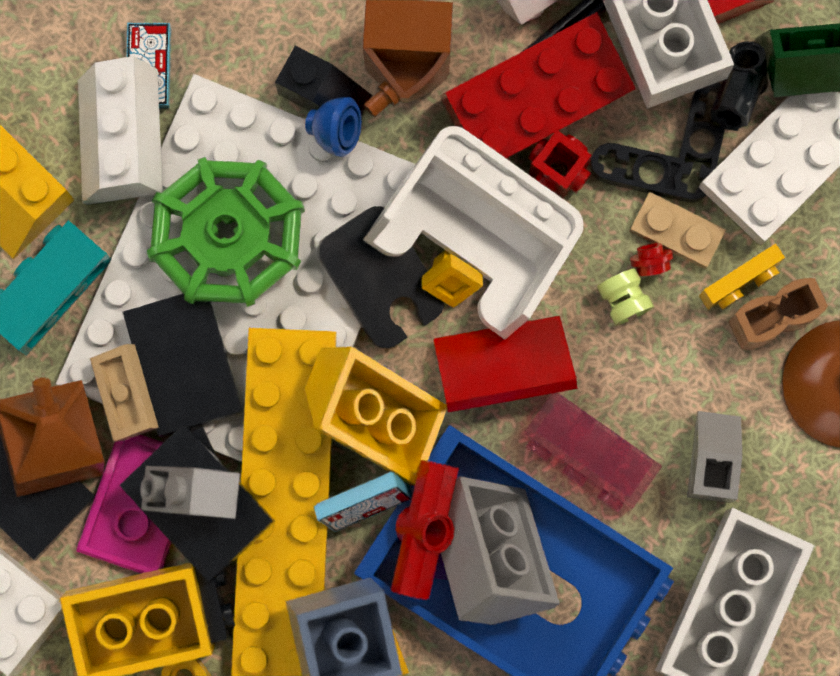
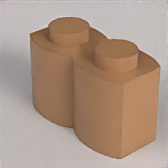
(787, 311)

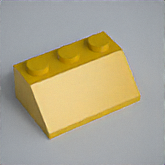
(27, 196)
(373, 410)

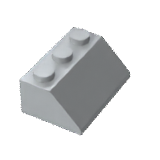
(496, 555)

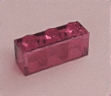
(590, 453)

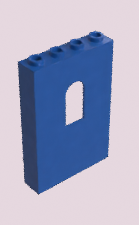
(606, 568)

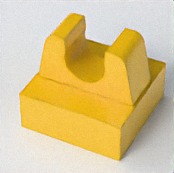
(451, 279)

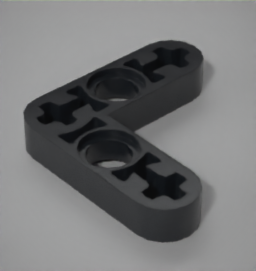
(672, 167)

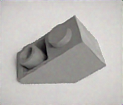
(716, 458)
(190, 491)

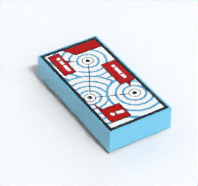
(153, 45)
(363, 501)

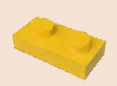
(758, 269)

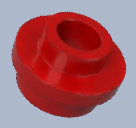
(651, 259)

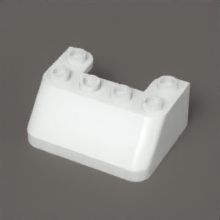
(486, 217)

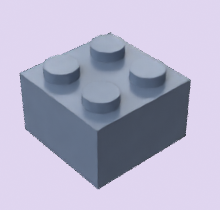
(344, 632)

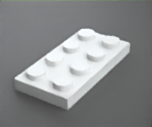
(779, 164)

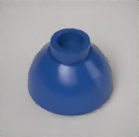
(335, 125)

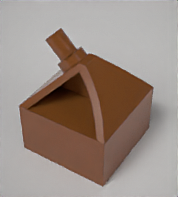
(406, 49)
(50, 437)

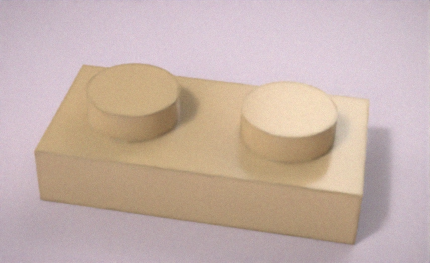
(677, 230)
(124, 392)

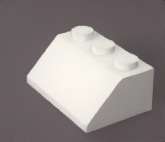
(119, 131)

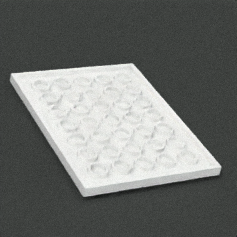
(333, 189)

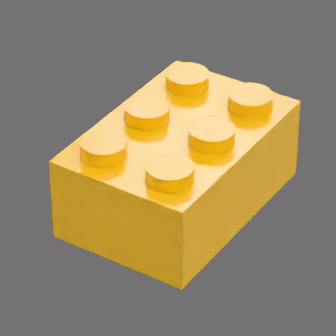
(137, 622)

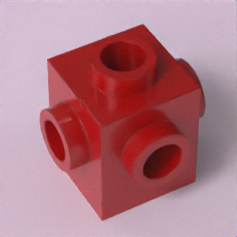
(562, 150)

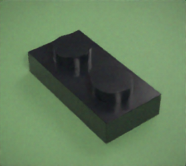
(218, 615)

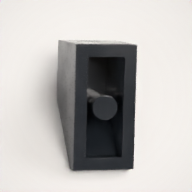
(314, 81)

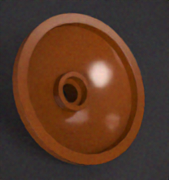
(813, 383)

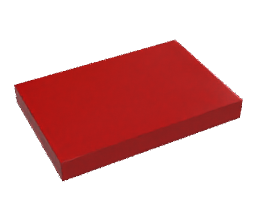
(490, 370)

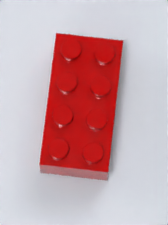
(541, 88)

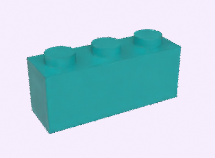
(49, 285)

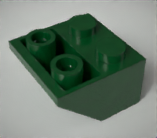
(803, 59)

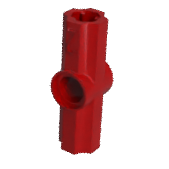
(424, 529)

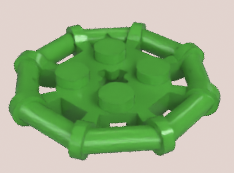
(232, 254)

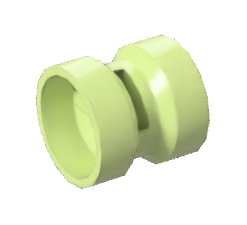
(620, 288)

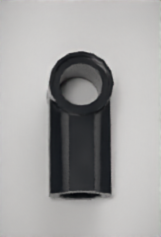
(742, 87)

